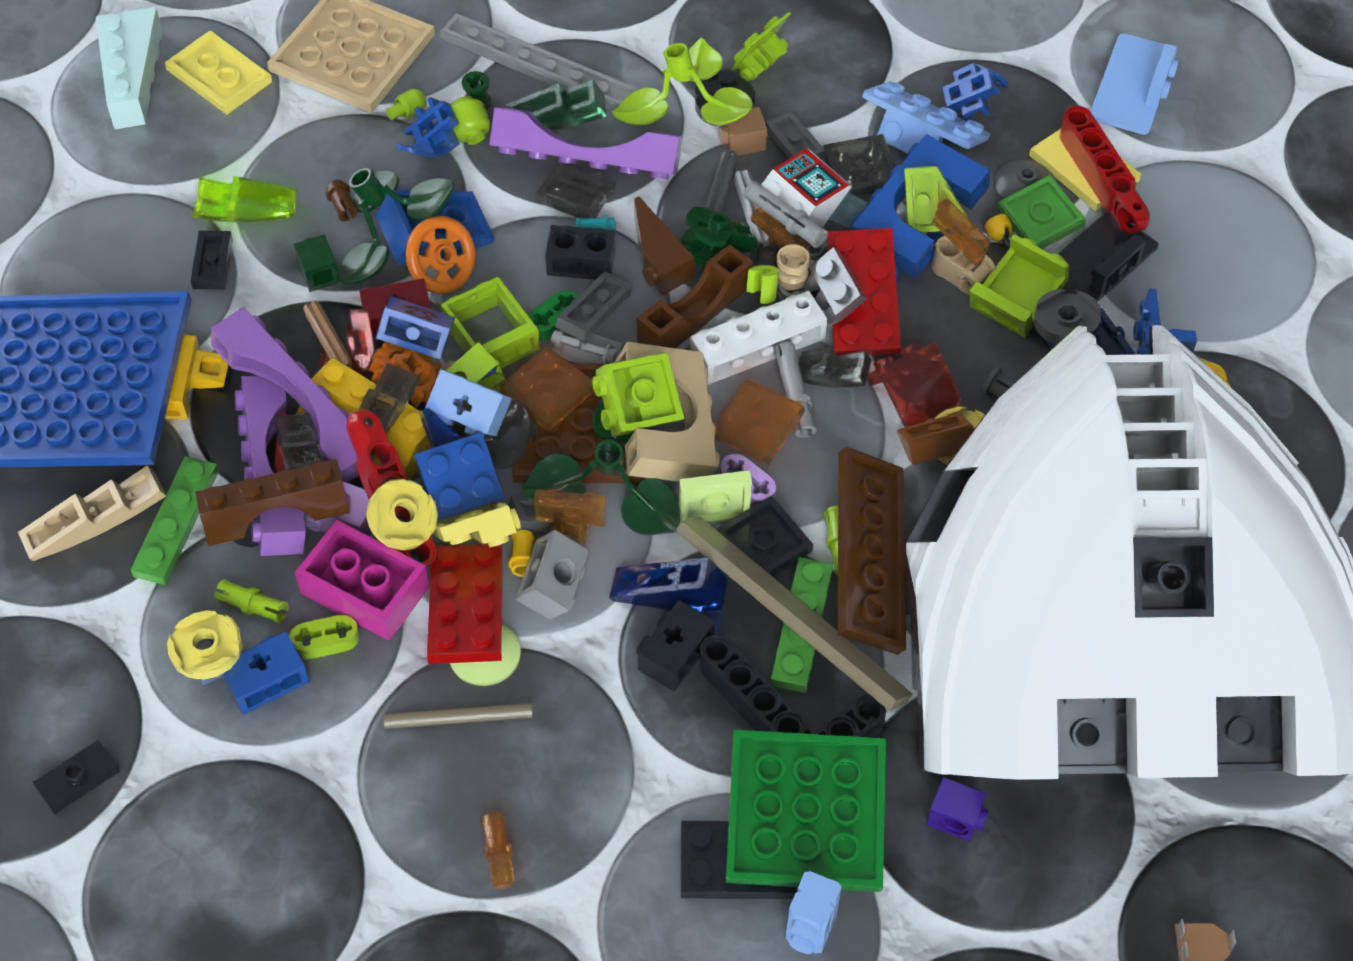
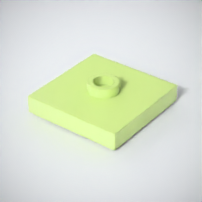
(715, 497)

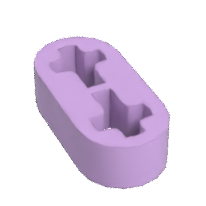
(759, 478)

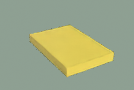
(218, 72)
(1058, 161)

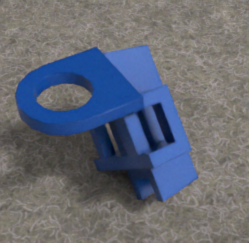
(964, 90)
(437, 133)

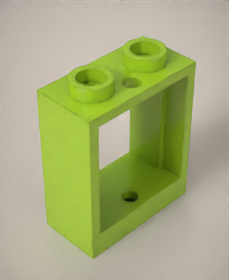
(486, 295)

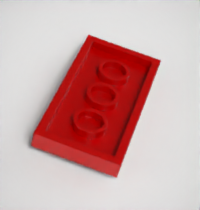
(874, 323)
(465, 604)

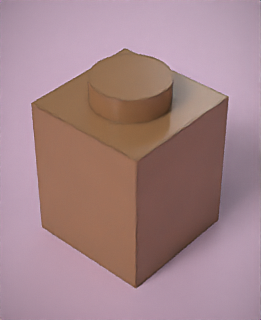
(745, 134)

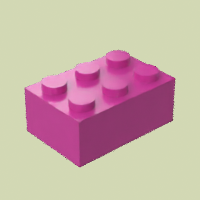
(362, 579)

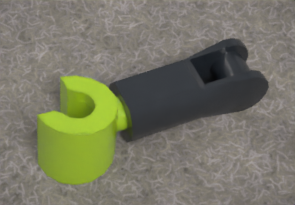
(764, 274)

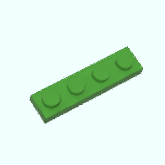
(173, 521)
(795, 654)

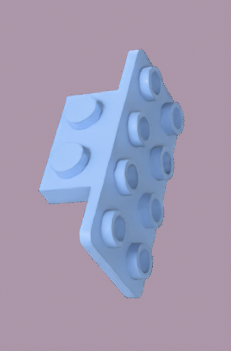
(1134, 83)
(912, 117)

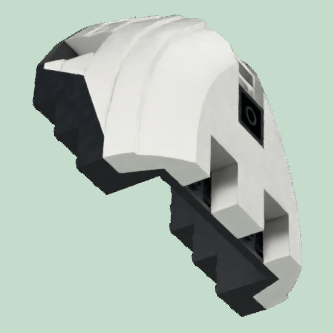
(1134, 564)

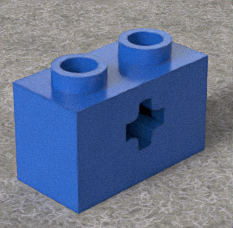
(281, 673)

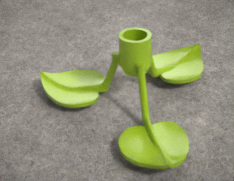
(686, 64)

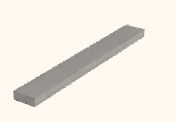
(530, 58)

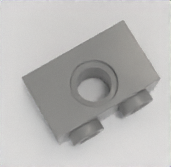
(552, 575)

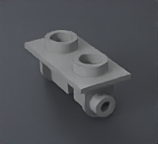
(591, 351)

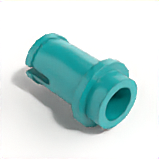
(604, 223)

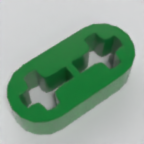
(549, 311)

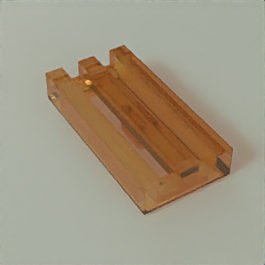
(961, 231)

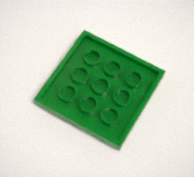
(806, 808)

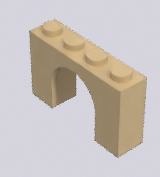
(680, 453)

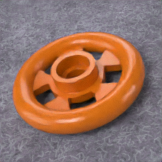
(418, 264)

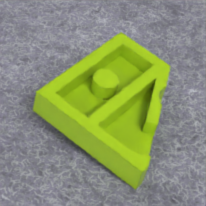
(924, 191)

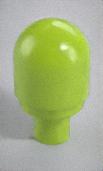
(406, 104)

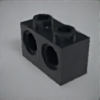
(579, 252)

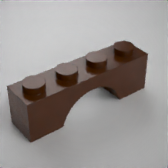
(717, 288)
(233, 506)

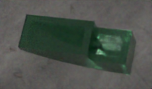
(564, 108)

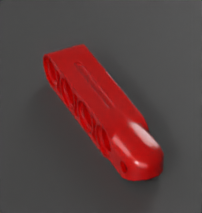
(1103, 169)
(373, 440)

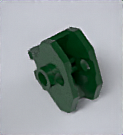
(713, 233)

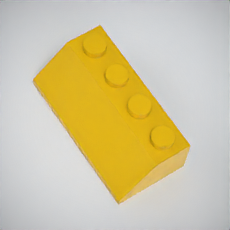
(347, 393)

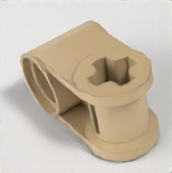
(956, 267)

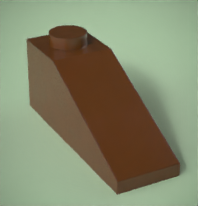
(663, 256)

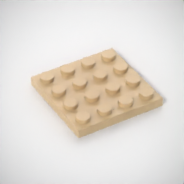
(351, 50)

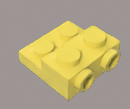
(486, 524)

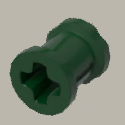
(473, 89)

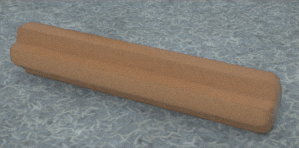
(327, 333)

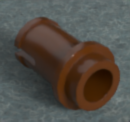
(338, 193)

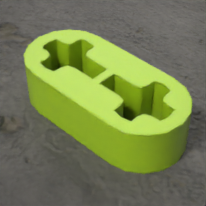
(325, 636)

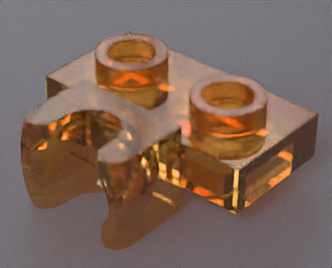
(571, 511)

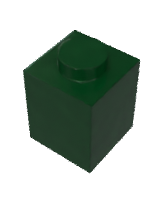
(316, 263)

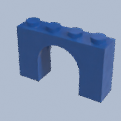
(912, 248)

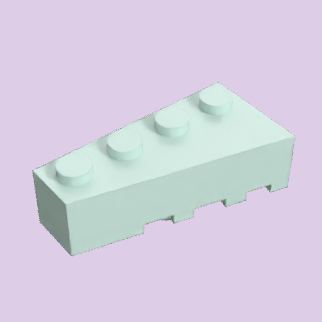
(128, 61)

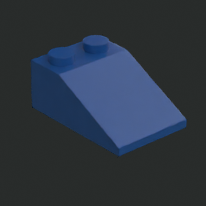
(460, 206)

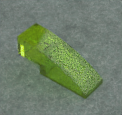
(243, 201)

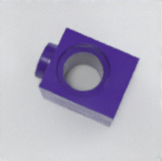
(958, 810)

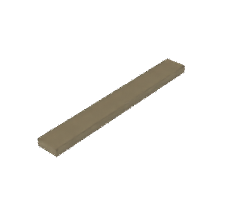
(795, 613)

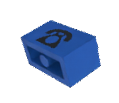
(415, 327)

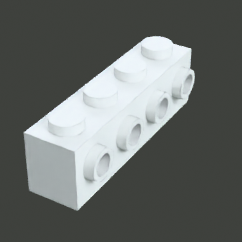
(752, 337)

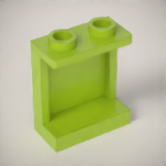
(1018, 284)

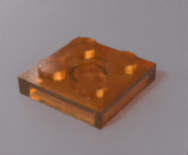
(548, 387)
(758, 421)

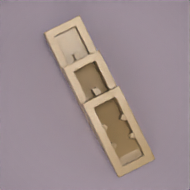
(90, 516)

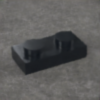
(211, 260)

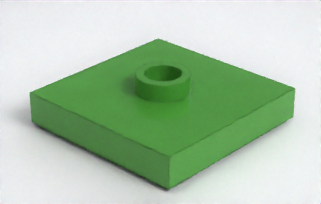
(1042, 212)

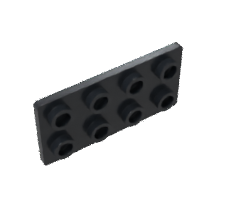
(1104, 256)

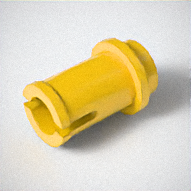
(521, 551)

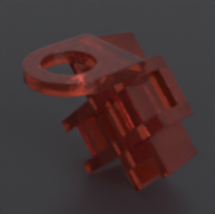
(360, 352)

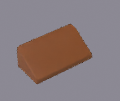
(935, 438)

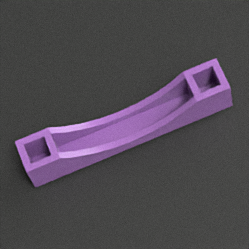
(523, 131)
(250, 348)
(260, 400)

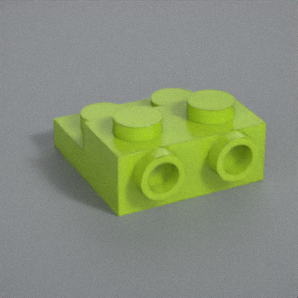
(637, 394)

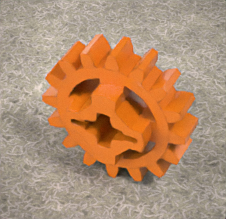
(410, 361)

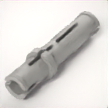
(811, 233)
(794, 386)

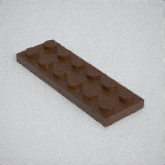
(871, 551)

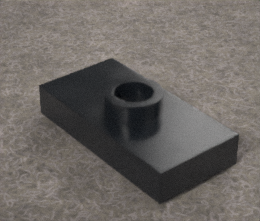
(76, 776)

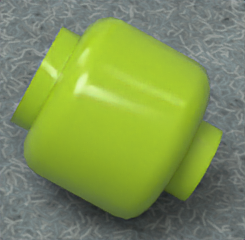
(472, 120)

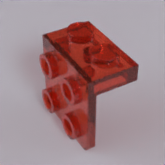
(917, 383)

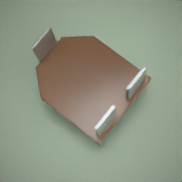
(1203, 942)

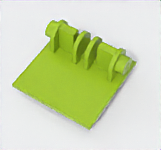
(761, 50)

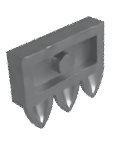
(835, 285)

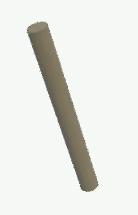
(460, 715)

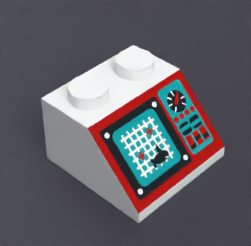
(807, 186)

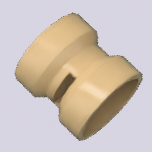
(793, 267)

